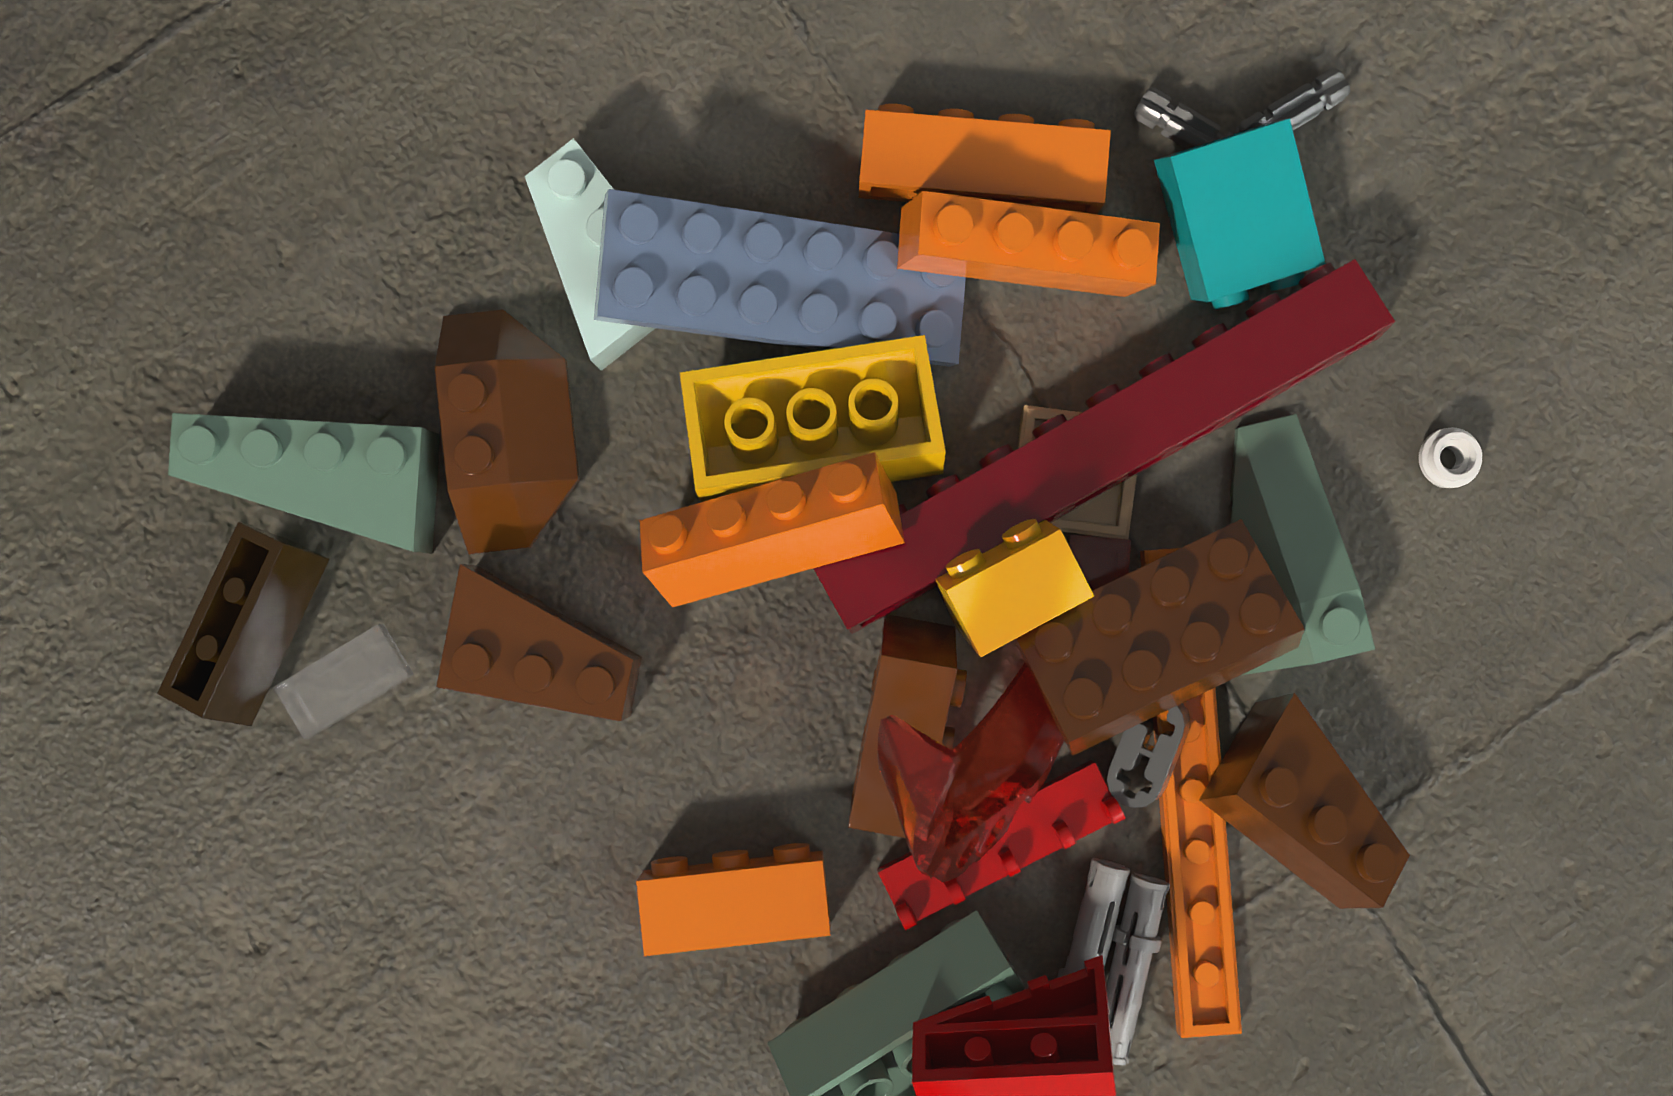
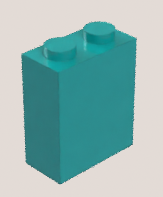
(1240, 214)

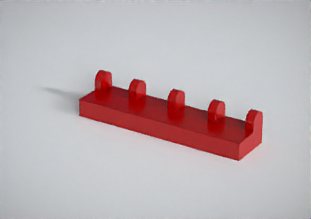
(1052, 820)

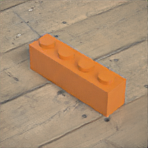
(984, 158)
(1027, 244)
(771, 530)

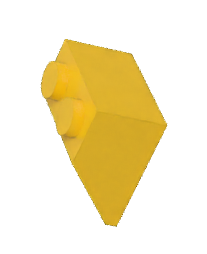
(1012, 585)

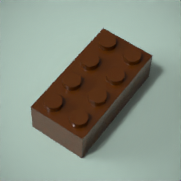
(1160, 637)

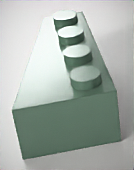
(334, 473)

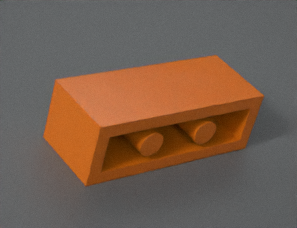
(733, 900)

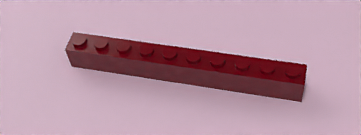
(1115, 436)

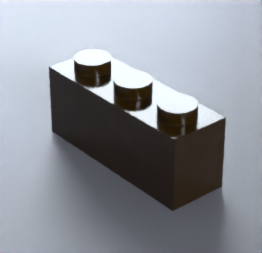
(243, 626)

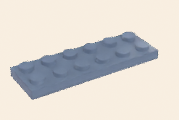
(767, 278)

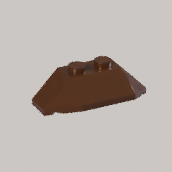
(503, 429)

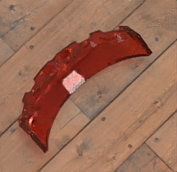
(965, 797)

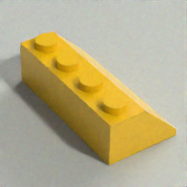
(813, 411)

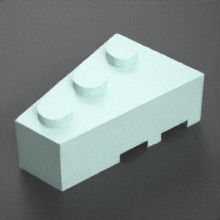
(571, 206)

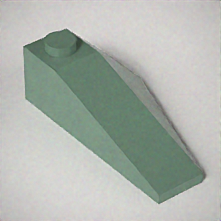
(1294, 528)

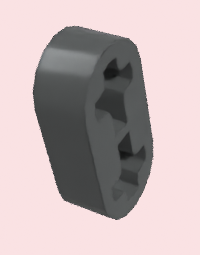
(1161, 763)

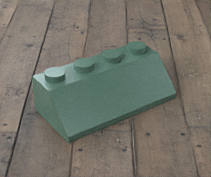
(866, 1034)

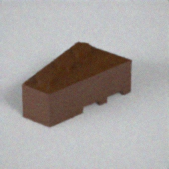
(530, 654)
(917, 684)
(1305, 806)

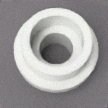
(1467, 454)

